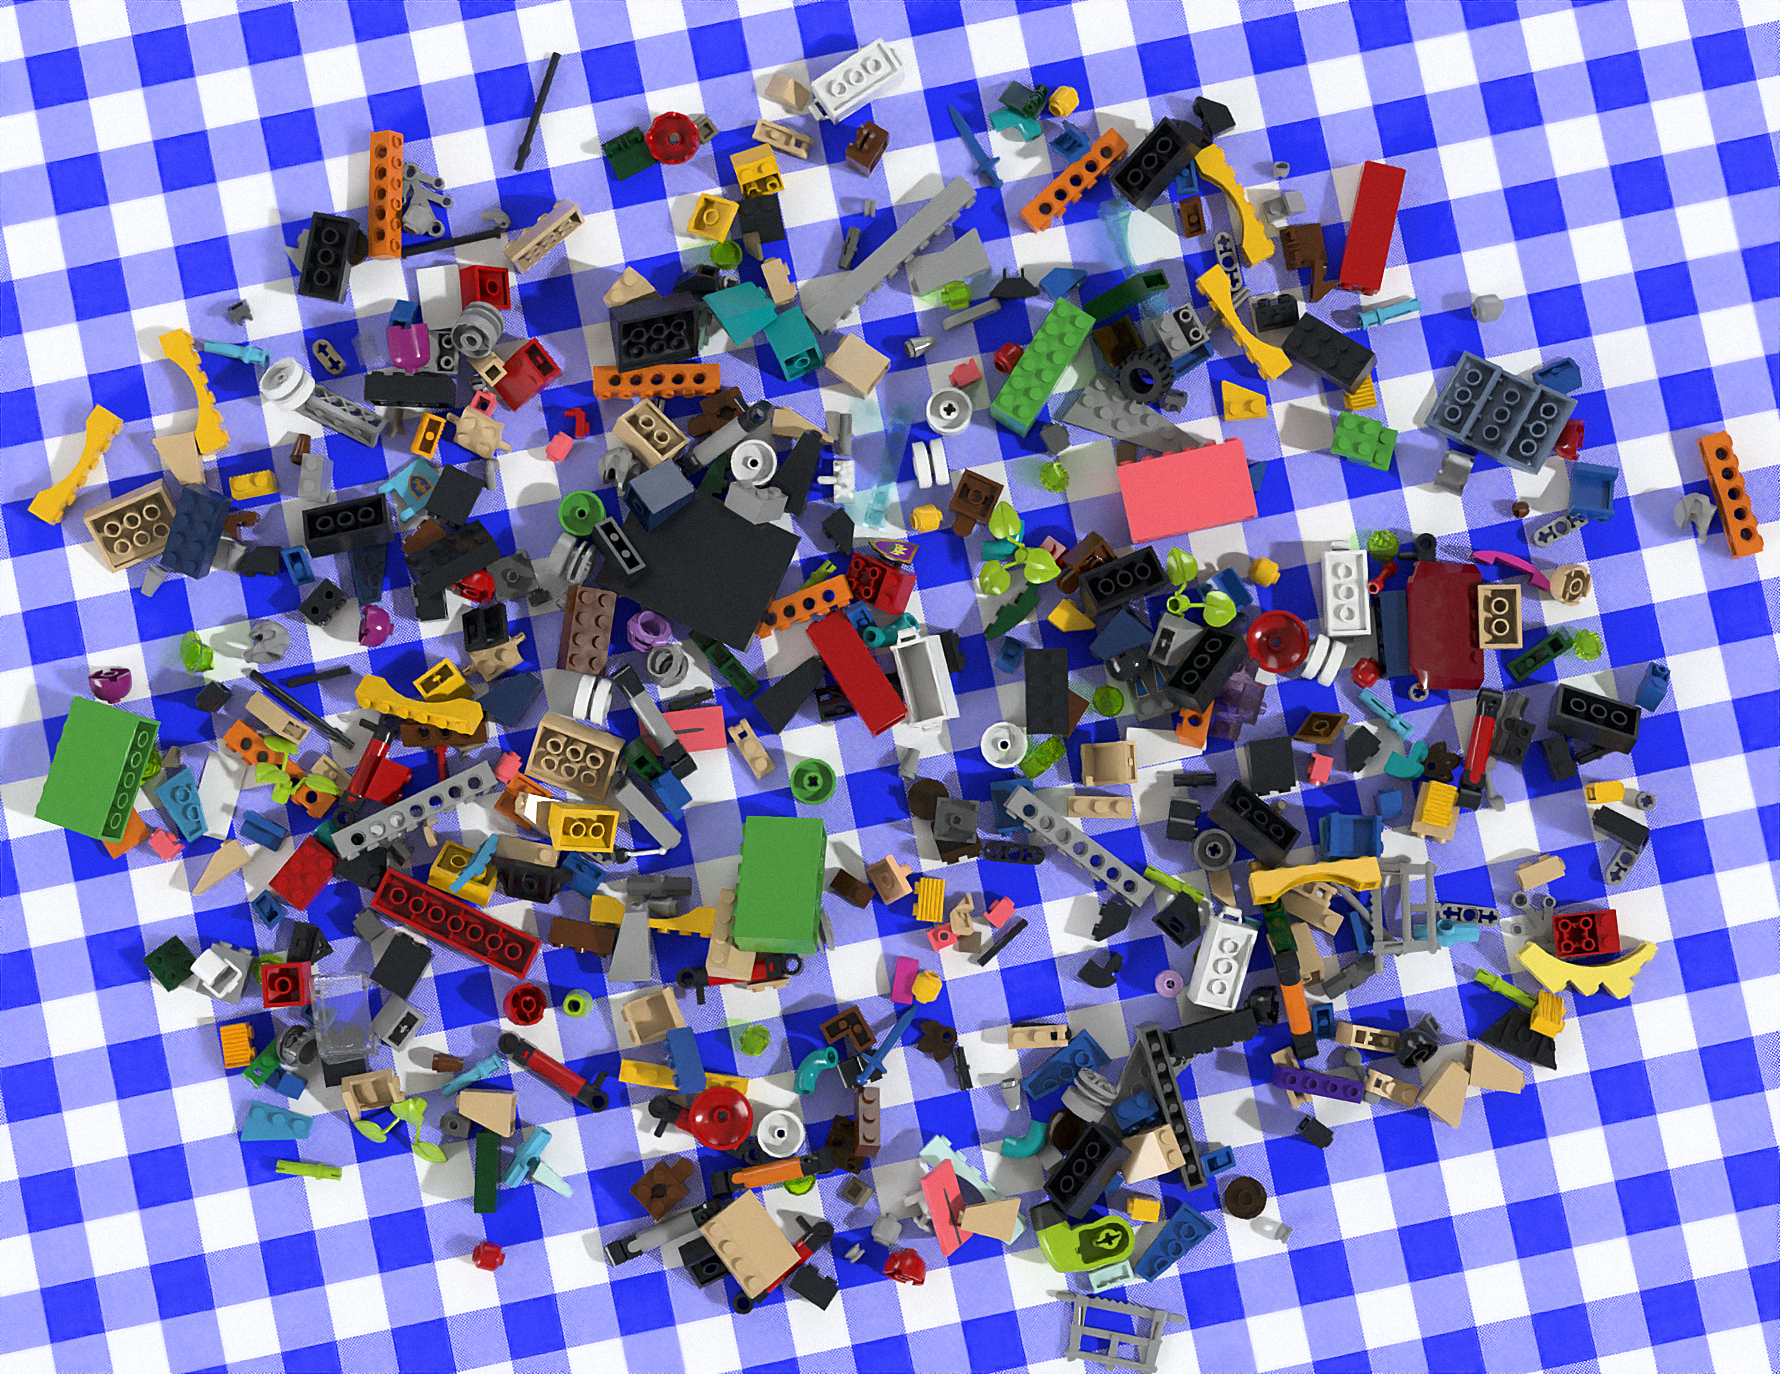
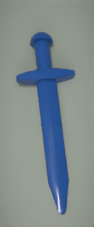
(985, 164)
(875, 1061)

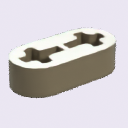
(332, 354)

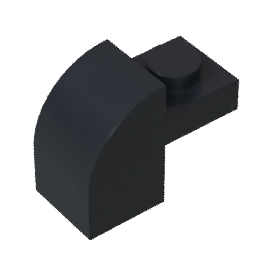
(1098, 976)

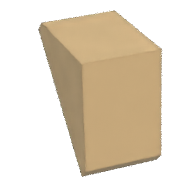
(788, 91)

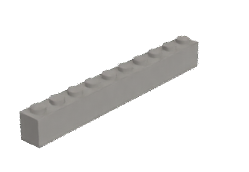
(891, 255)

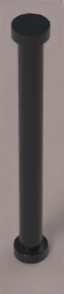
(450, 243)

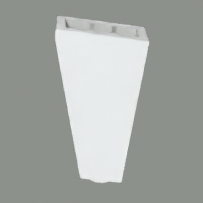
(1158, 746)

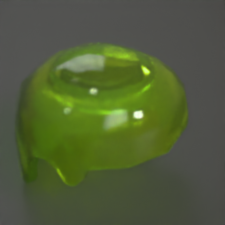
(726, 255)
(1383, 546)
(1108, 701)
(800, 1185)

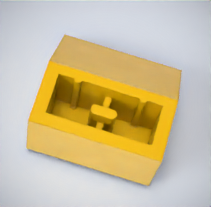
(757, 171)
(443, 683)

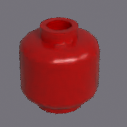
(1007, 357)
(1366, 672)
(488, 1256)

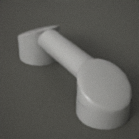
(1497, 801)
(1353, 1058)

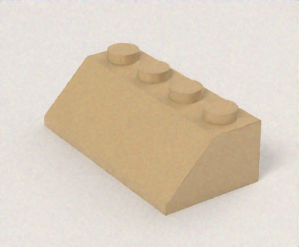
(724, 956)

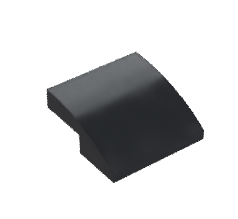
(485, 628)

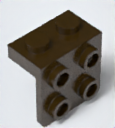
(1118, 341)
(951, 851)
(842, 1144)

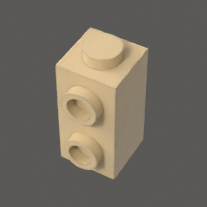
(777, 281)
(489, 367)
(1540, 872)

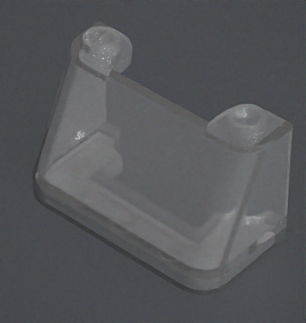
(343, 1016)

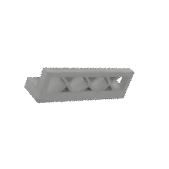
(340, 418)

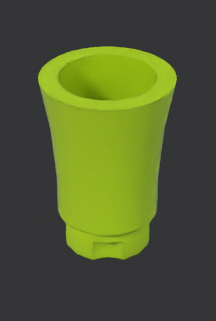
(584, 999)

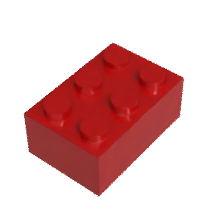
(305, 873)

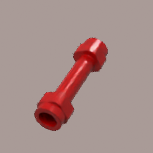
(1388, 570)
(441, 760)

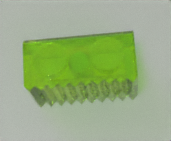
(1042, 757)

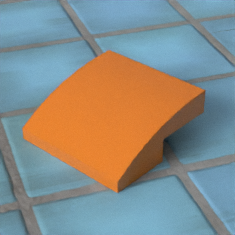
(506, 802)
(134, 834)

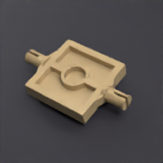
(478, 433)
(496, 660)

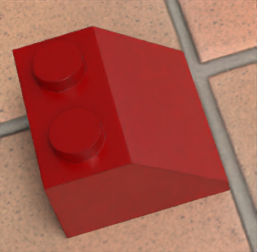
(485, 285)
(389, 782)
(286, 984)

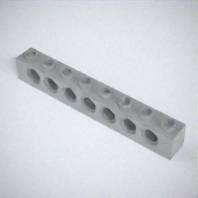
(480, 772)
(1140, 887)

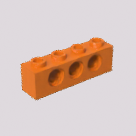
(1193, 735)

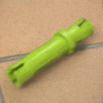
(817, 577)
(1172, 884)
(1501, 986)
(310, 1170)

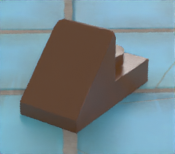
(1191, 216)
(1318, 287)
(234, 521)
(852, 888)

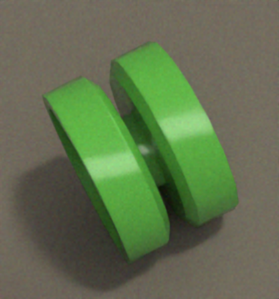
(575, 503)
(801, 778)

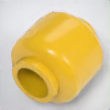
(1063, 101)
(925, 518)
(1263, 572)
(926, 986)

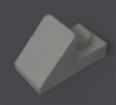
(1285, 206)
(297, 255)
(1050, 1157)

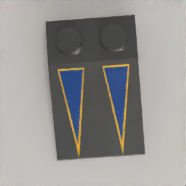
(1147, 694)

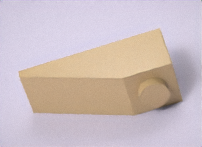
(791, 425)
(527, 851)
(223, 864)
(1311, 912)
(1366, 1037)

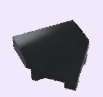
(307, 944)

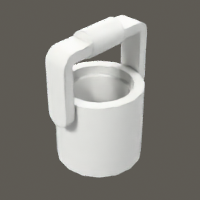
(211, 968)

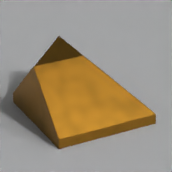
(1321, 728)

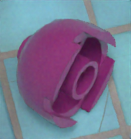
(375, 626)
(111, 685)

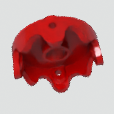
(659, 138)

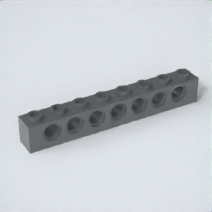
(1170, 1101)

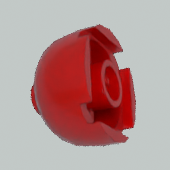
(1570, 440)
(476, 586)
(524, 1005)
(906, 1266)

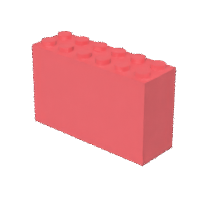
(1187, 491)

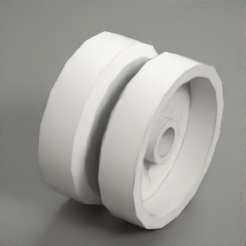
(287, 384)
(949, 399)
(756, 451)
(926, 464)
(1322, 660)
(593, 699)
(992, 744)
(793, 1128)

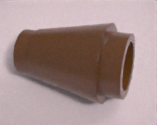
(301, 446)
(446, 1063)

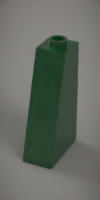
(1127, 294)
(487, 1172)

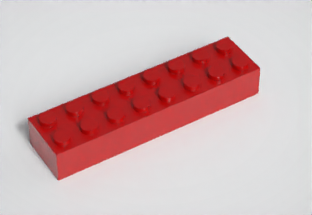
(457, 923)

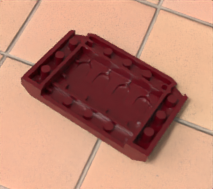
(1444, 626)

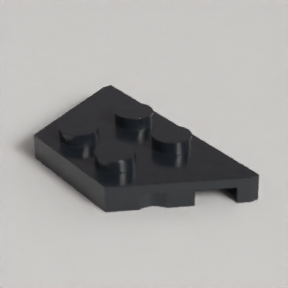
(530, 880)
(1513, 1035)

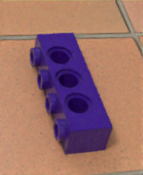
(1318, 1084)

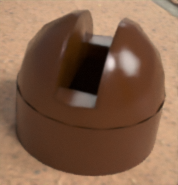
(1520, 509)

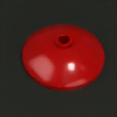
(1292, 637)
(716, 1131)

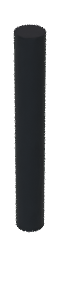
(319, 676)
(1003, 942)

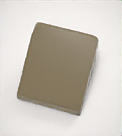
(706, 128)
(753, 245)
(1124, 452)
(173, 758)
(970, 943)
(858, 1192)

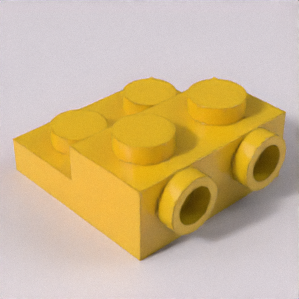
(712, 218)

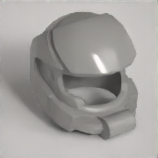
(619, 465)
(1695, 508)
(272, 643)
(667, 668)

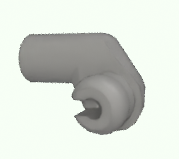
(498, 216)
(490, 478)

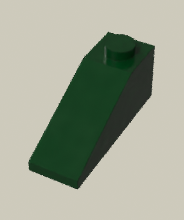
(1541, 653)
(643, 760)

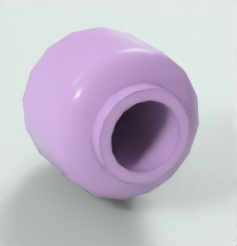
(1161, 986)

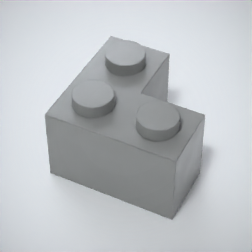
(755, 503)

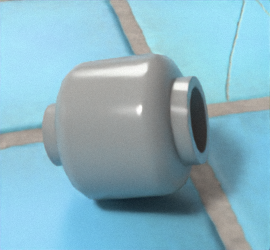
(417, 219)
(1487, 308)
(886, 1230)

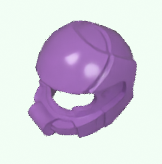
(641, 638)

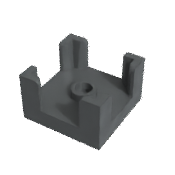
(513, 576)
(956, 820)

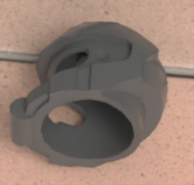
(297, 1046)

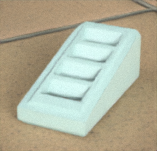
(551, 1179)

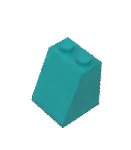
(741, 310)
(794, 344)

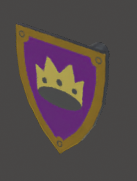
(895, 550)

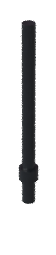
(524, 148)
(334, 733)

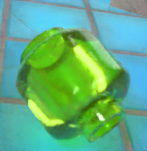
(956, 295)
(1054, 477)
(1588, 645)
(755, 1040)

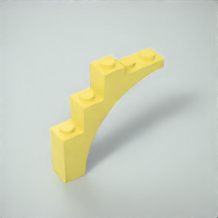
(1585, 978)

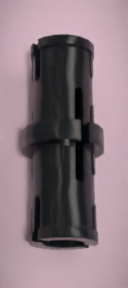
(1194, 779)
(962, 1068)

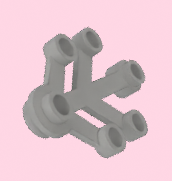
(421, 195)
(1543, 927)

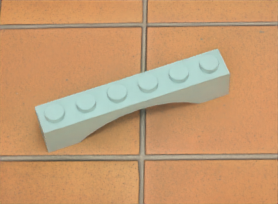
(939, 1149)

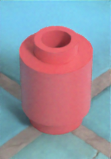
(559, 447)
(507, 766)

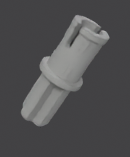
(845, 435)

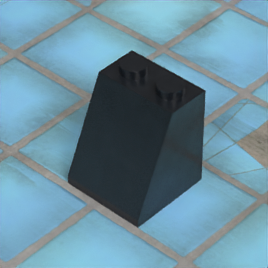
(1270, 765)

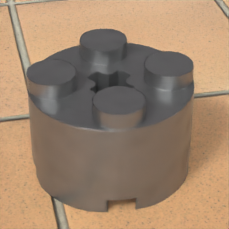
(1455, 473)
(1223, 843)

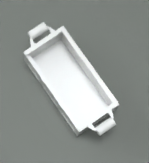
(857, 81)
(1345, 593)
(925, 681)
(1221, 962)

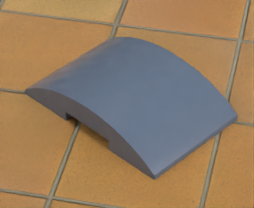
(1500, 414)

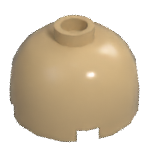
(1570, 583)

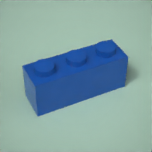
(684, 1060)

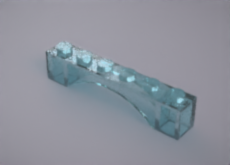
(1116, 216)
(889, 466)

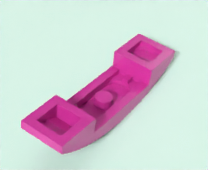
(1536, 578)

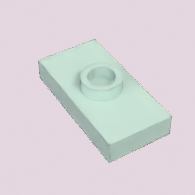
(1111, 1276)

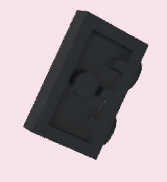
(1276, 312)
(952, 656)
(1518, 742)

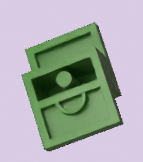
(1363, 441)

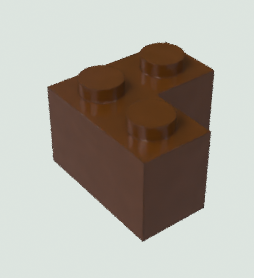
(849, 1022)

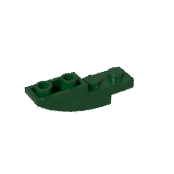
(714, 480)
(1011, 616)
(1278, 926)

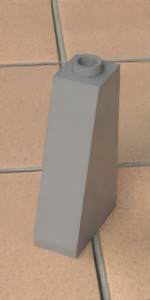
(956, 263)
(646, 813)
(632, 950)

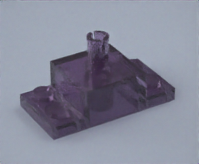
(1238, 702)

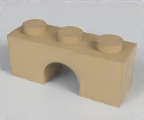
(1099, 807)

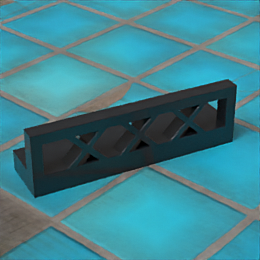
(838, 704)

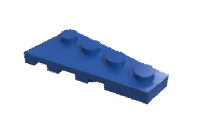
(1065, 1065)
(1176, 1238)

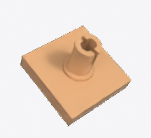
(890, 879)

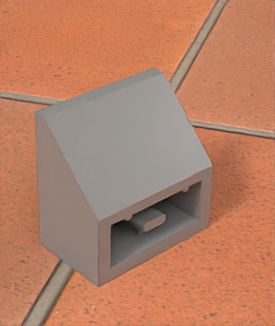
(1179, 332)
(443, 357)
(1173, 639)
(398, 1022)

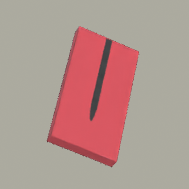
(696, 728)
(944, 1206)

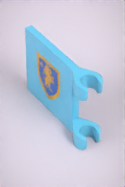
(414, 486)

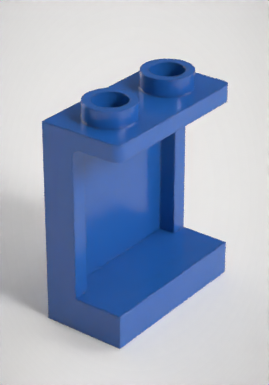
(1189, 361)
(1592, 492)
(1230, 584)
(999, 793)
(1353, 835)

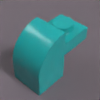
(1407, 768)

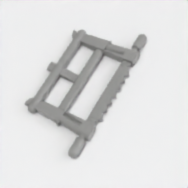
(1407, 945)
(1152, 1343)

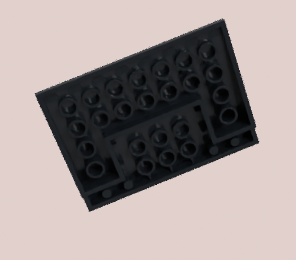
(708, 569)

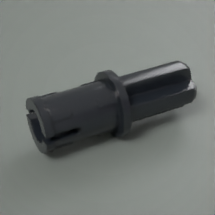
(1591, 754)

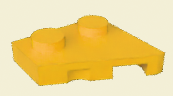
(1242, 403)

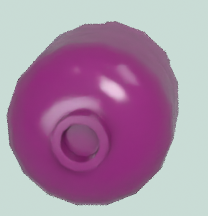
(409, 347)

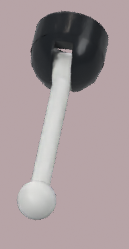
(623, 854)

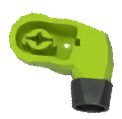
(1082, 1244)

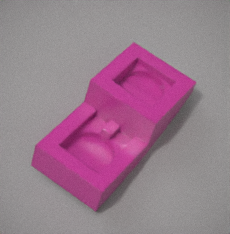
(904, 979)

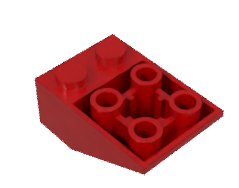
(527, 374)
(880, 583)
(1586, 933)

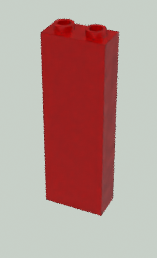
(1370, 228)
(856, 672)

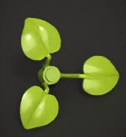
(1040, 563)
(1182, 568)
(270, 773)
(410, 1111)

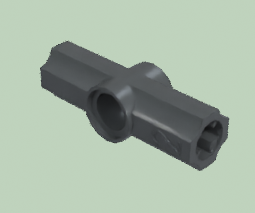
(1514, 710)
(659, 886)
(1350, 977)

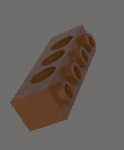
(415, 736)

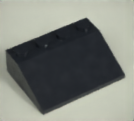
(654, 331)

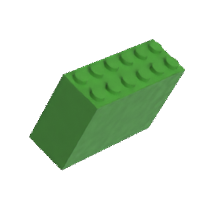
(1041, 367)
(97, 769)
(780, 885)

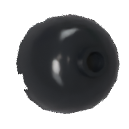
(1128, 665)
(1264, 1005)
(1414, 1046)

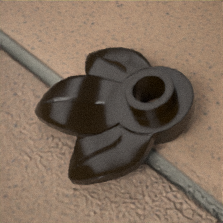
(1443, 762)
(934, 1041)

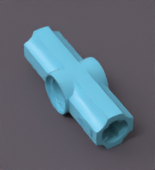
(1448, 932)
(526, 1156)

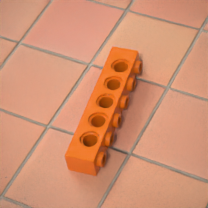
(1109, 141)
(385, 195)
(667, 373)
(1726, 506)
(842, 596)
(242, 731)

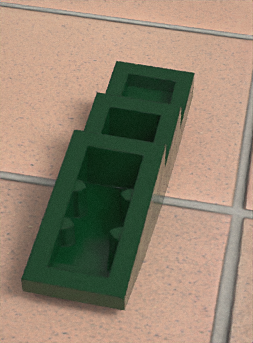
(726, 664)

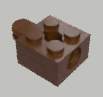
(867, 148)
(717, 412)
(973, 502)
(1077, 561)
(663, 1186)

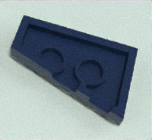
(369, 572)

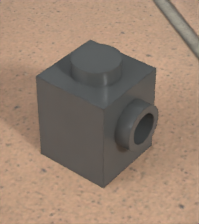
(1055, 438)
(368, 925)
(456, 1124)

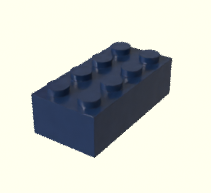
(196, 531)
(1392, 633)

